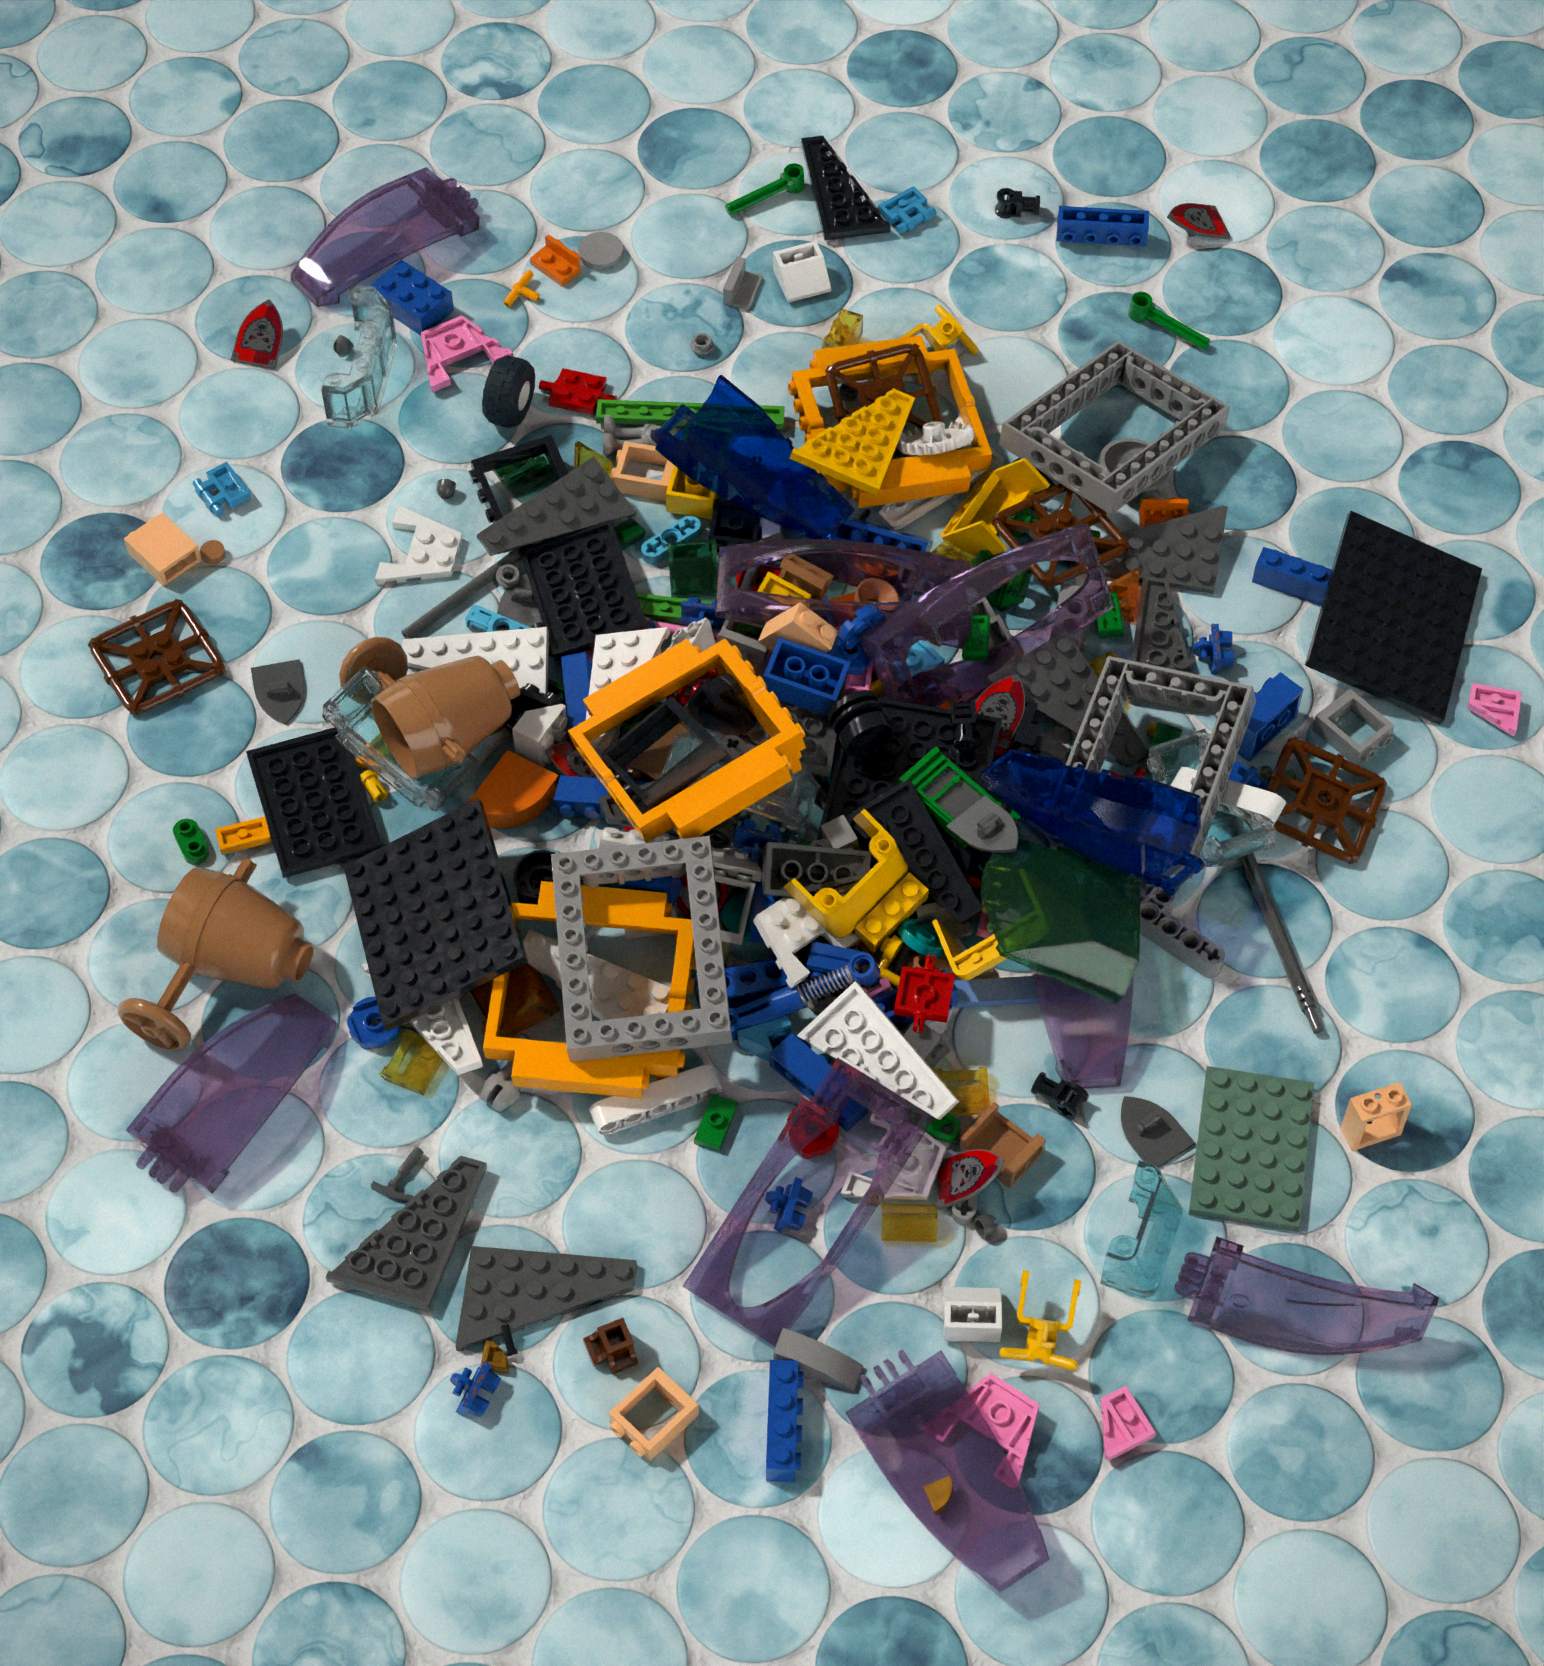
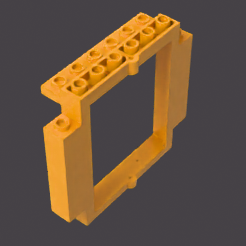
(909, 476)
(722, 791)
(547, 1063)

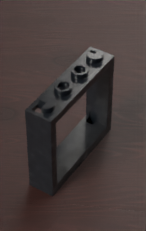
(507, 457)
(646, 734)

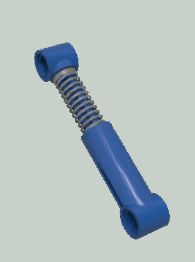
(794, 999)

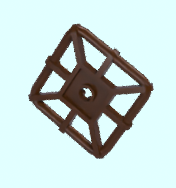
(880, 386)
(1056, 522)
(153, 671)
(1337, 794)

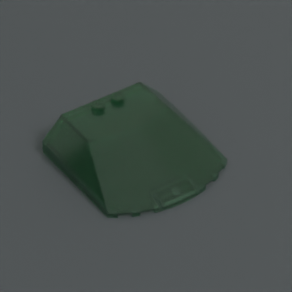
(1064, 917)

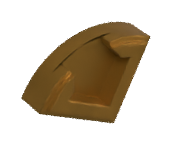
(496, 1357)
(939, 1493)

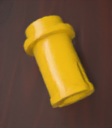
(373, 785)

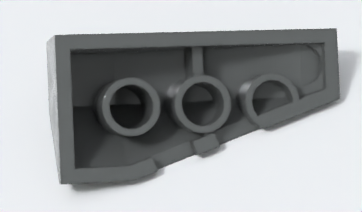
(811, 866)

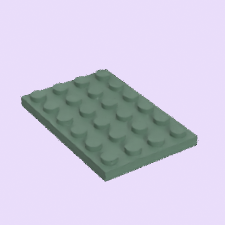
(1252, 1149)

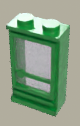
(944, 788)

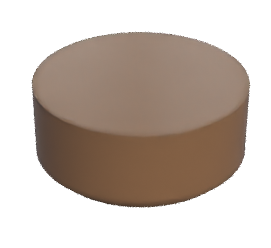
(212, 552)

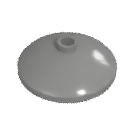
(1121, 451)

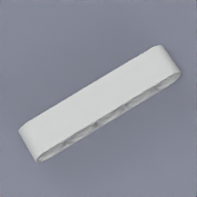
(1239, 798)
(659, 1100)

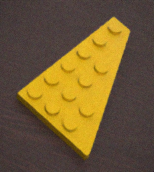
(861, 444)

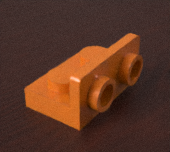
(557, 261)

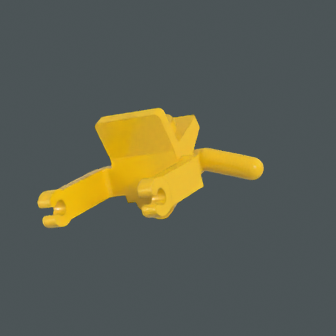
(943, 334)
(1042, 1333)

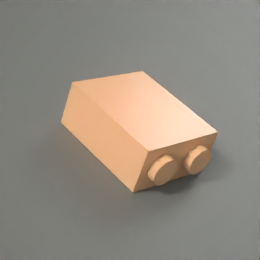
(162, 549)
(799, 626)

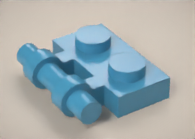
(904, 204)
(229, 488)

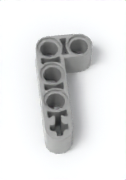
(1204, 958)

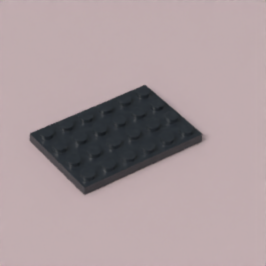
(582, 588)
(313, 802)

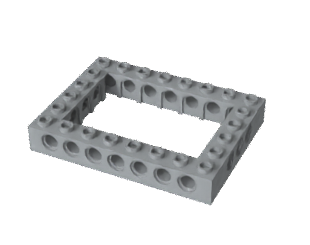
(1028, 430)
(1226, 700)
(653, 1032)

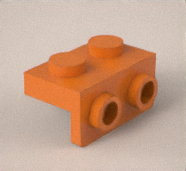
(1159, 510)

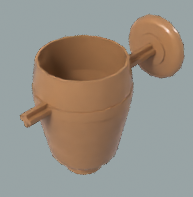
(436, 712)
(224, 933)

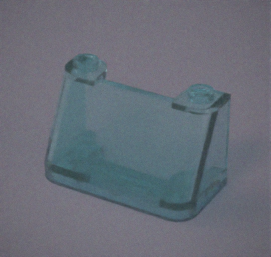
(1139, 1262)

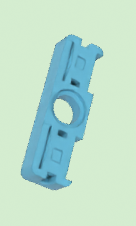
(489, 621)

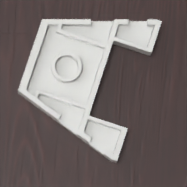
(431, 551)
(789, 928)
(914, 1179)

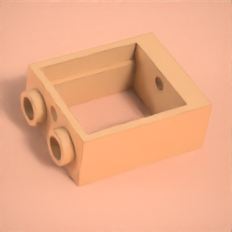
(639, 485)
(1384, 1115)
(674, 1394)

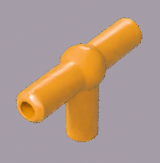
(520, 288)

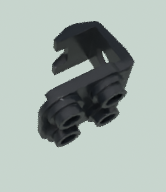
(530, 700)
(719, 709)

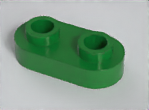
(190, 839)
(937, 1125)

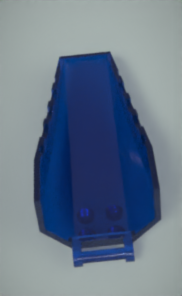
(746, 460)
(1106, 819)

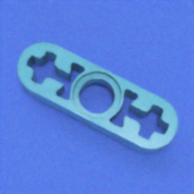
(675, 530)

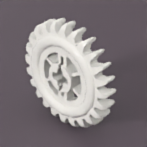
(935, 439)

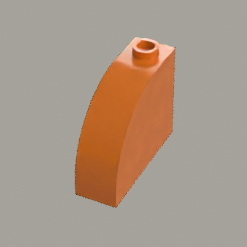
(516, 791)

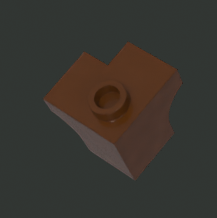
(612, 1345)

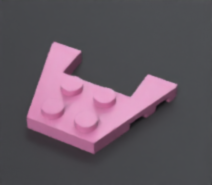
(452, 343)
(1009, 1416)

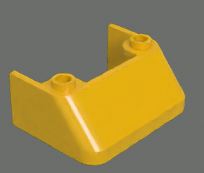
(993, 492)
(842, 914)
(973, 960)

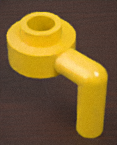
(890, 950)

